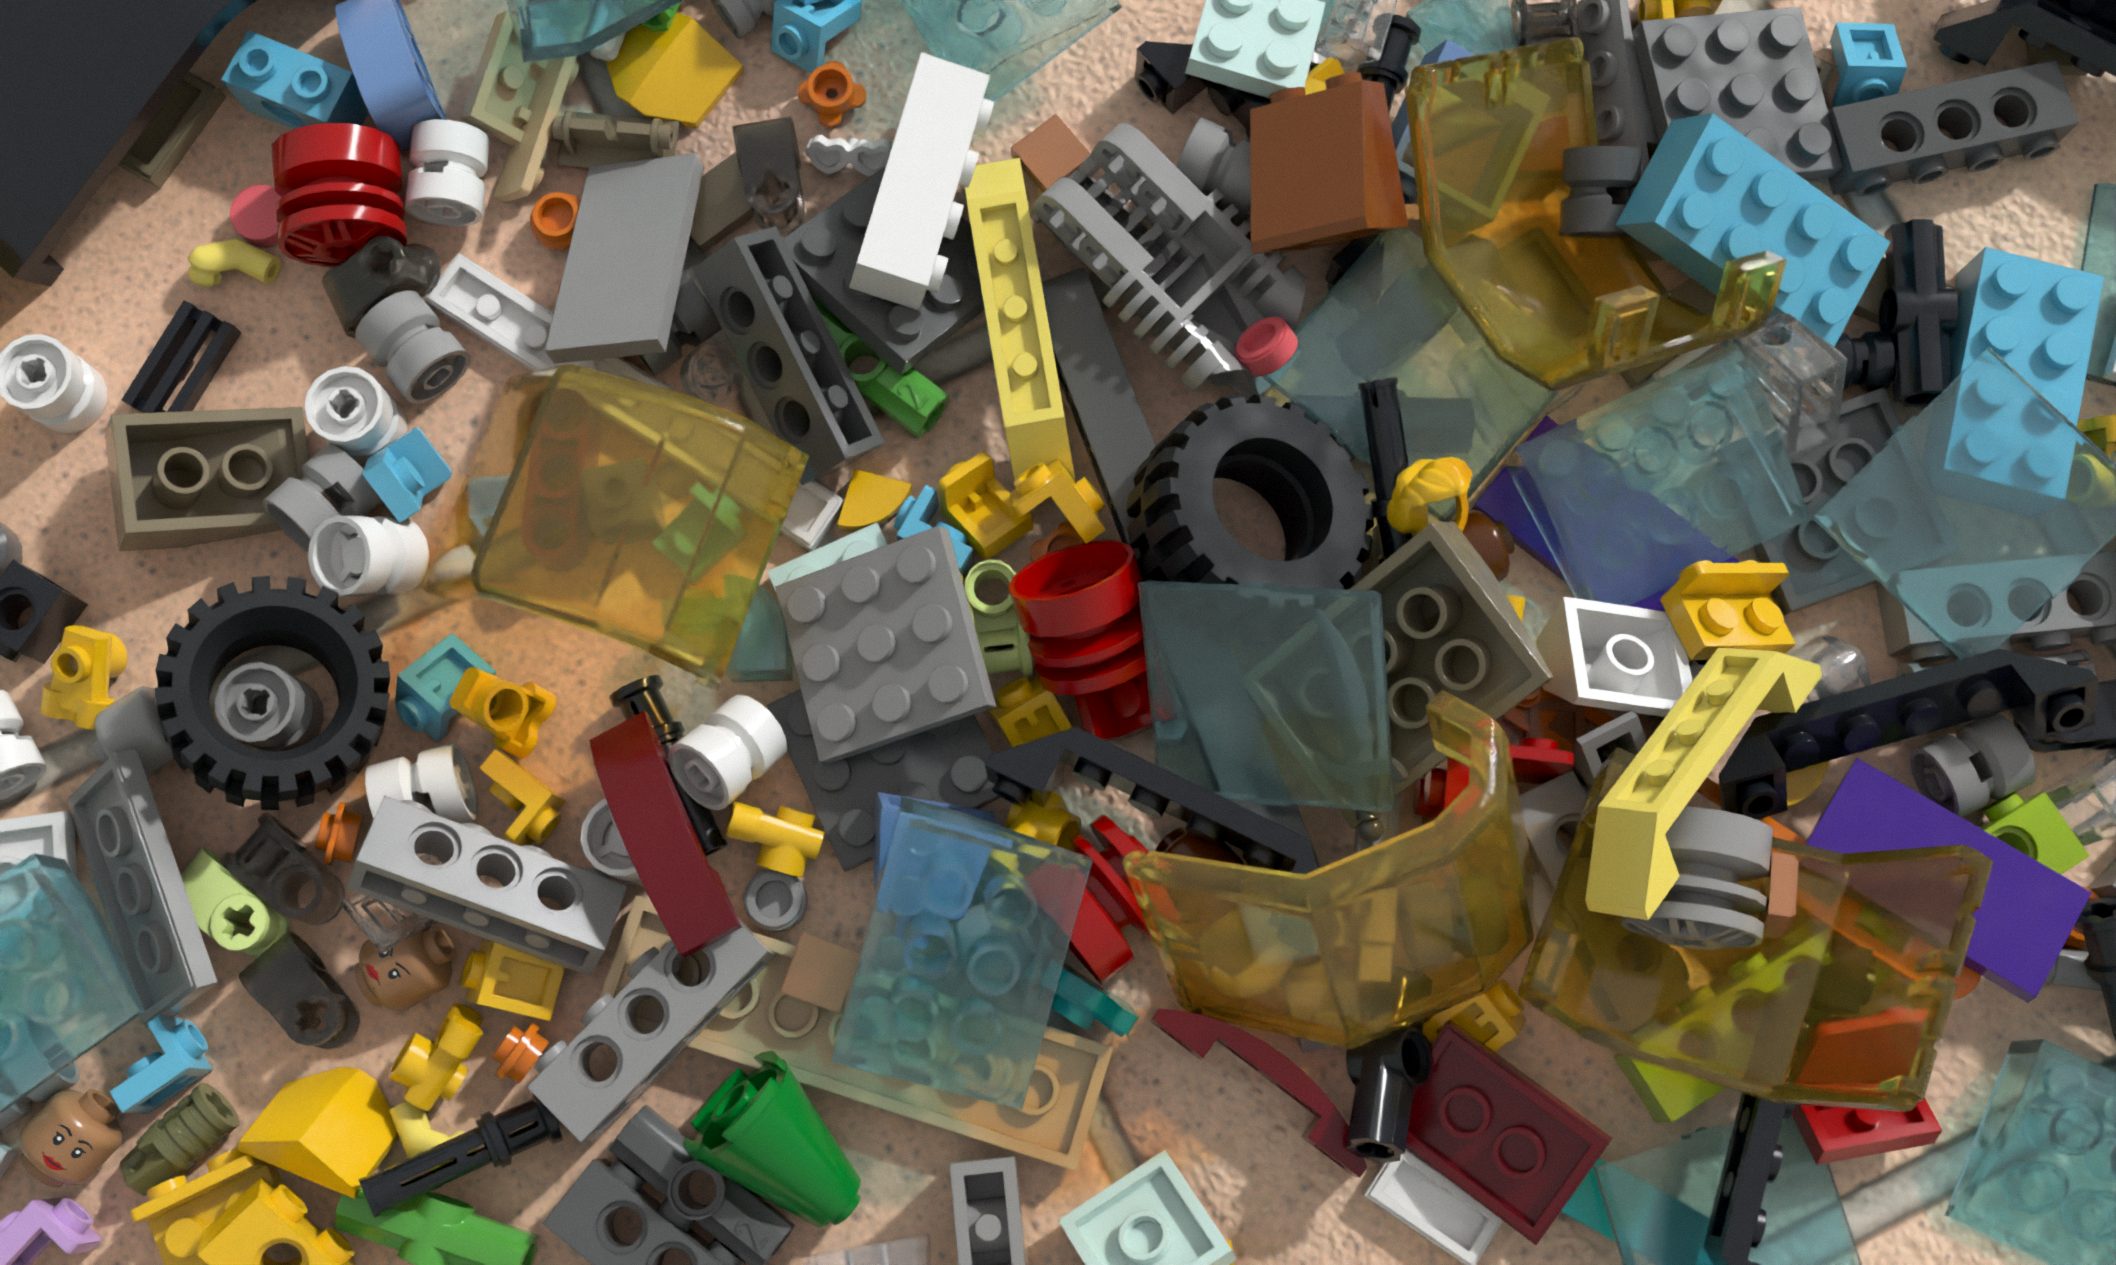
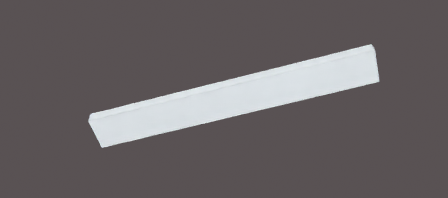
(521, 330)

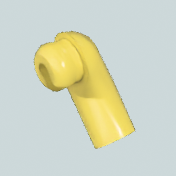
(211, 259)
(416, 1130)

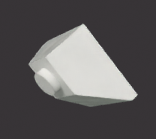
(1614, 657)

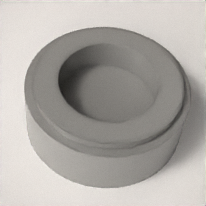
(775, 900)

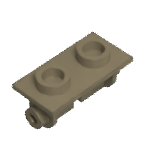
(612, 139)

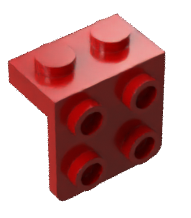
(1533, 762)
(1852, 1133)

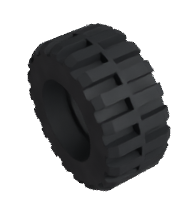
(1280, 458)

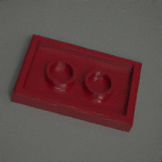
(1500, 1134)

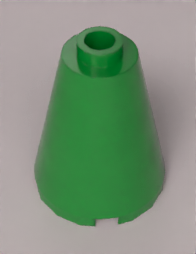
(775, 1143)

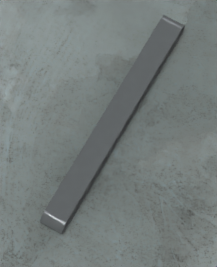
(1112, 426)

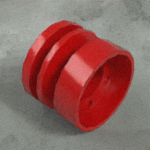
(336, 191)
(1082, 616)
(1107, 903)

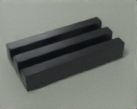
(174, 358)

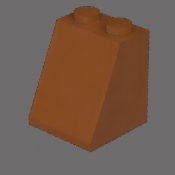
(1323, 167)

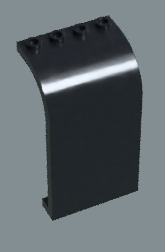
(74, 101)

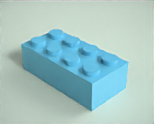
(1725, 198)
(2033, 318)

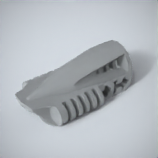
(1184, 275)

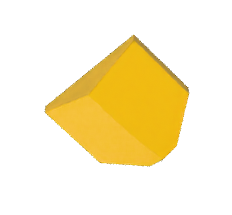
(673, 71)
(325, 1129)

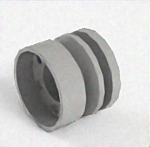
(1706, 903)

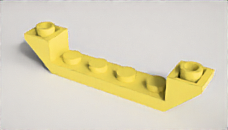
(1017, 317)
(1630, 852)

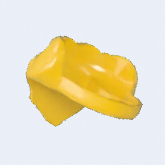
(1427, 483)

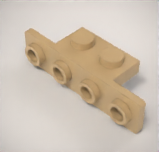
(517, 105)

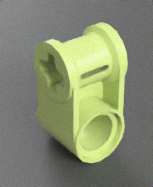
(998, 626)
(226, 904)

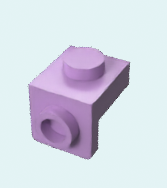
(34, 1228)

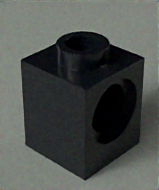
(52, 612)

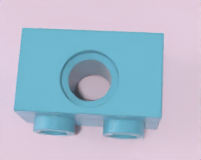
(292, 85)

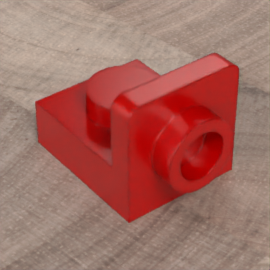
(1117, 711)

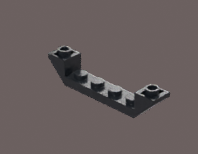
(1980, 29)
(1163, 79)
(2038, 692)
(1034, 768)
(1749, 1165)

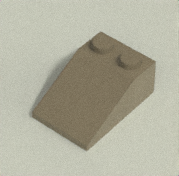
(200, 473)

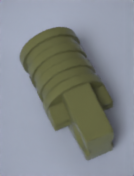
(179, 1138)

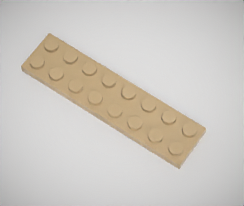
(764, 1019)

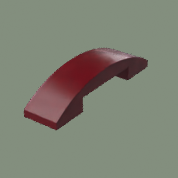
(660, 836)
(1327, 1130)

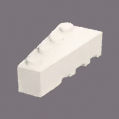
(920, 183)

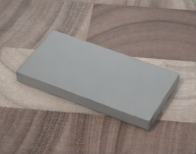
(625, 259)
(141, 886)

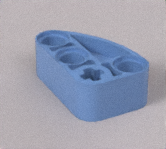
(388, 66)

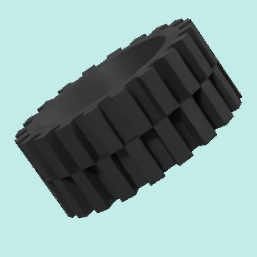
(266, 619)

